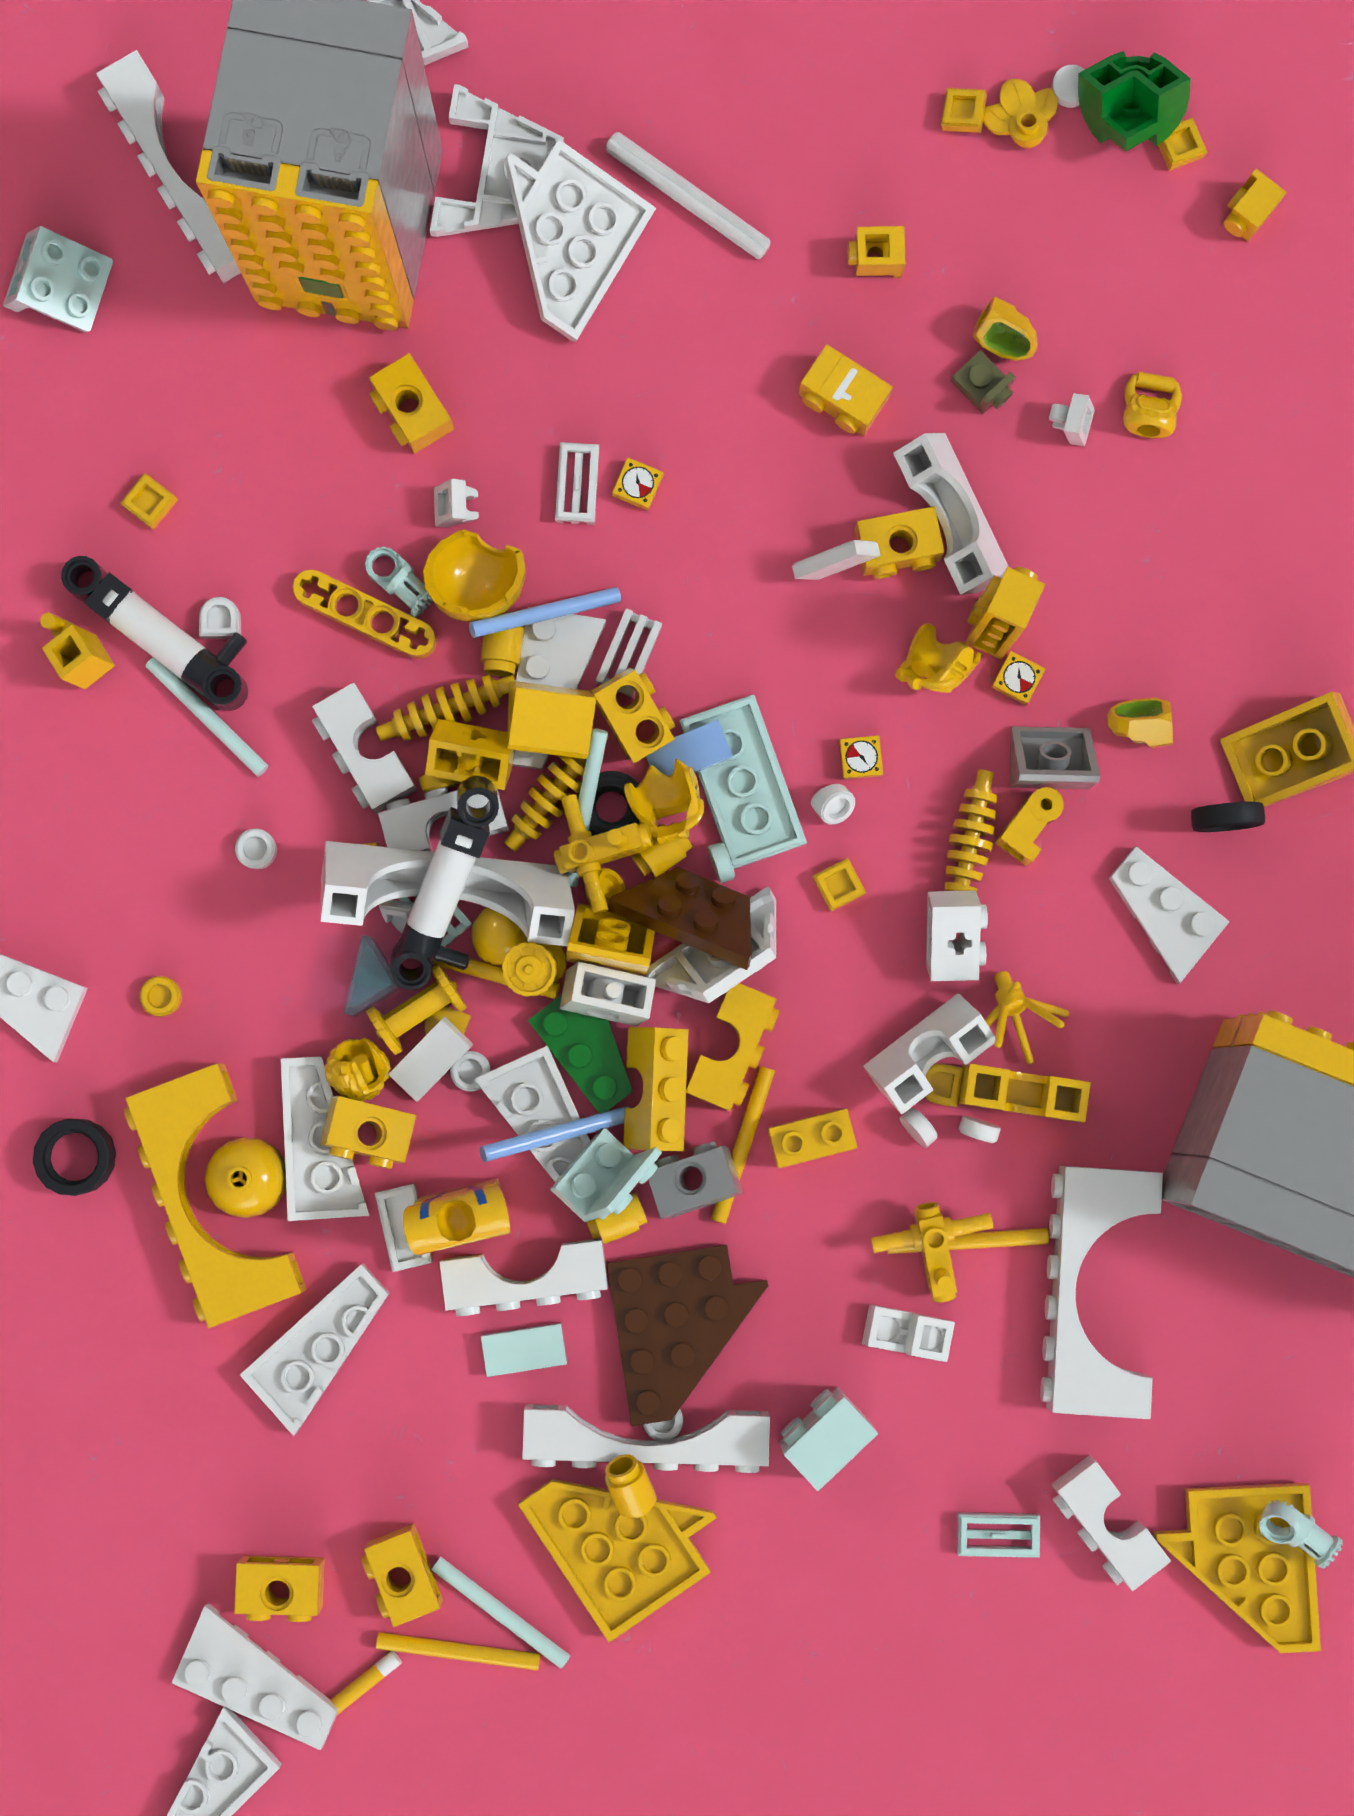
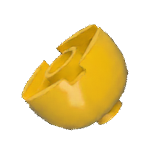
(264, 1175)

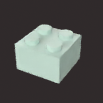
(826, 1437)

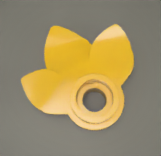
(1021, 107)

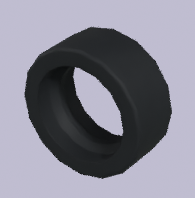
(43, 1151)

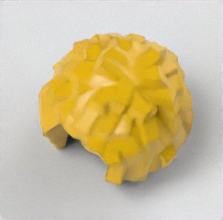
(357, 1069)

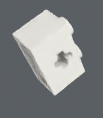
(951, 914)

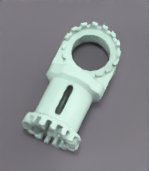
(399, 580)
(1301, 1533)

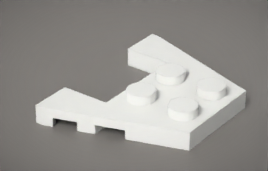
(494, 197)

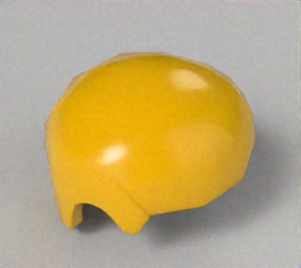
(495, 936)

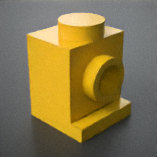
(1252, 205)
(885, 240)

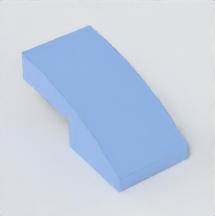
(695, 748)

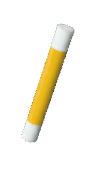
(366, 1681)

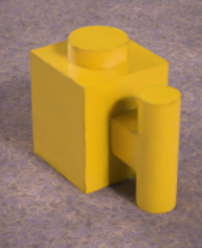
(75, 652)

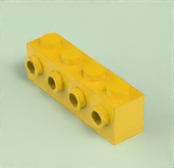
(1004, 610)

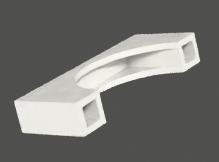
(525, 892)
(1078, 1375)

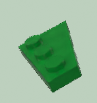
(586, 1052)

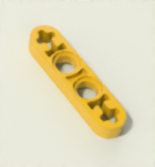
(367, 609)

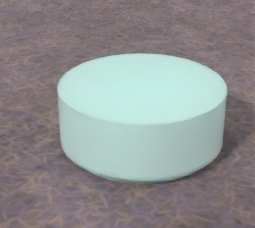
(721, 862)

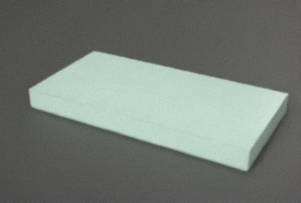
(749, 790)

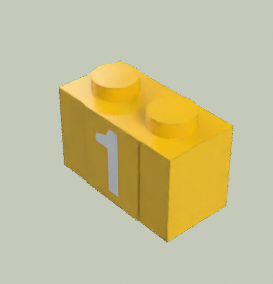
(844, 391)

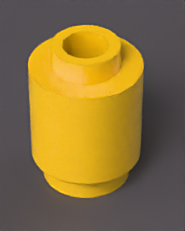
(502, 652)
(661, 857)
(619, 1225)
(630, 1486)

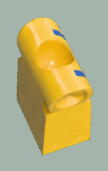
(456, 1217)

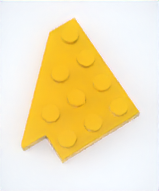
(613, 1561)
(1258, 1579)

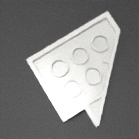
(574, 232)

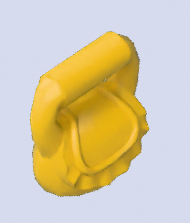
(1151, 415)

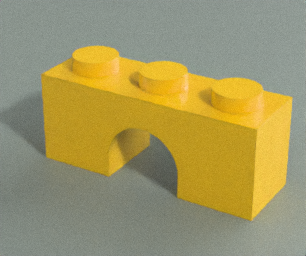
(662, 1062)
(722, 1081)
(1024, 1093)

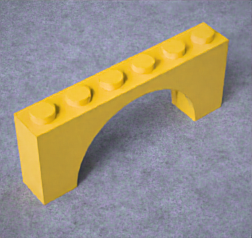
(167, 1125)

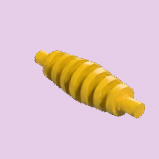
(446, 708)
(546, 801)
(973, 828)

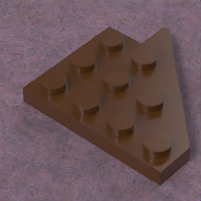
(674, 1323)

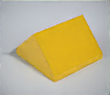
(550, 719)

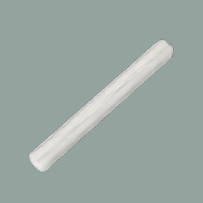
(688, 195)

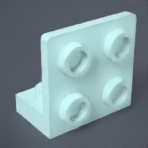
(58, 279)
(603, 1177)

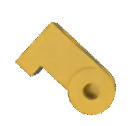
(1035, 813)

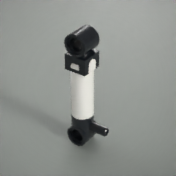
(158, 634)
(459, 846)

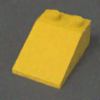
(1293, 750)
(609, 942)

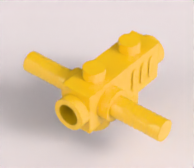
(588, 852)
(932, 1236)

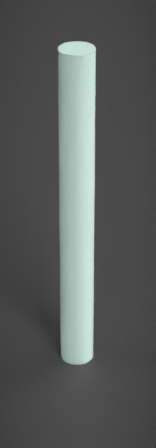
(208, 717)
(590, 783)
(500, 1612)

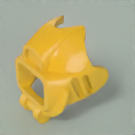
(940, 663)
(665, 796)

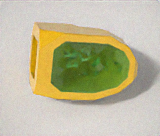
(1005, 331)
(1143, 721)

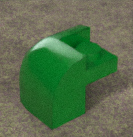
(1133, 99)

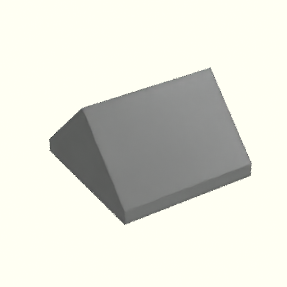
(1052, 758)

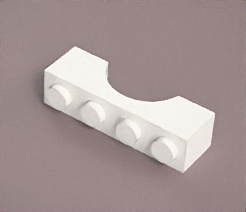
(939, 478)
(474, 1283)

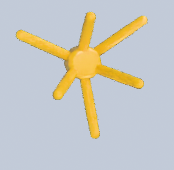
(1013, 1002)

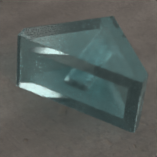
(371, 978)

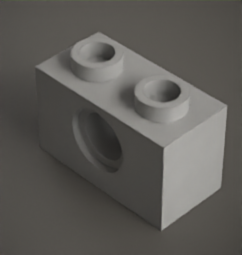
(718, 1182)

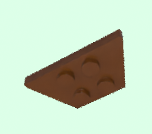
(691, 913)

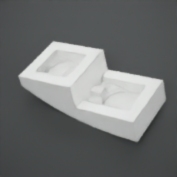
(908, 1333)

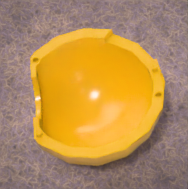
(472, 578)

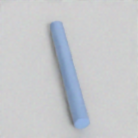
(544, 612)
(552, 1134)

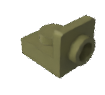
(983, 383)

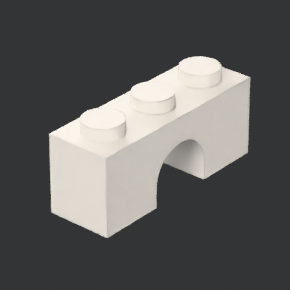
(344, 720)
(410, 824)
(949, 1031)
(1130, 1554)

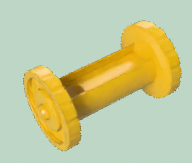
(533, 967)
(416, 1009)

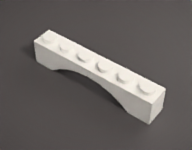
(140, 103)
(731, 1439)

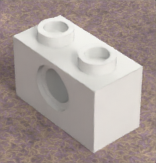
(607, 994)

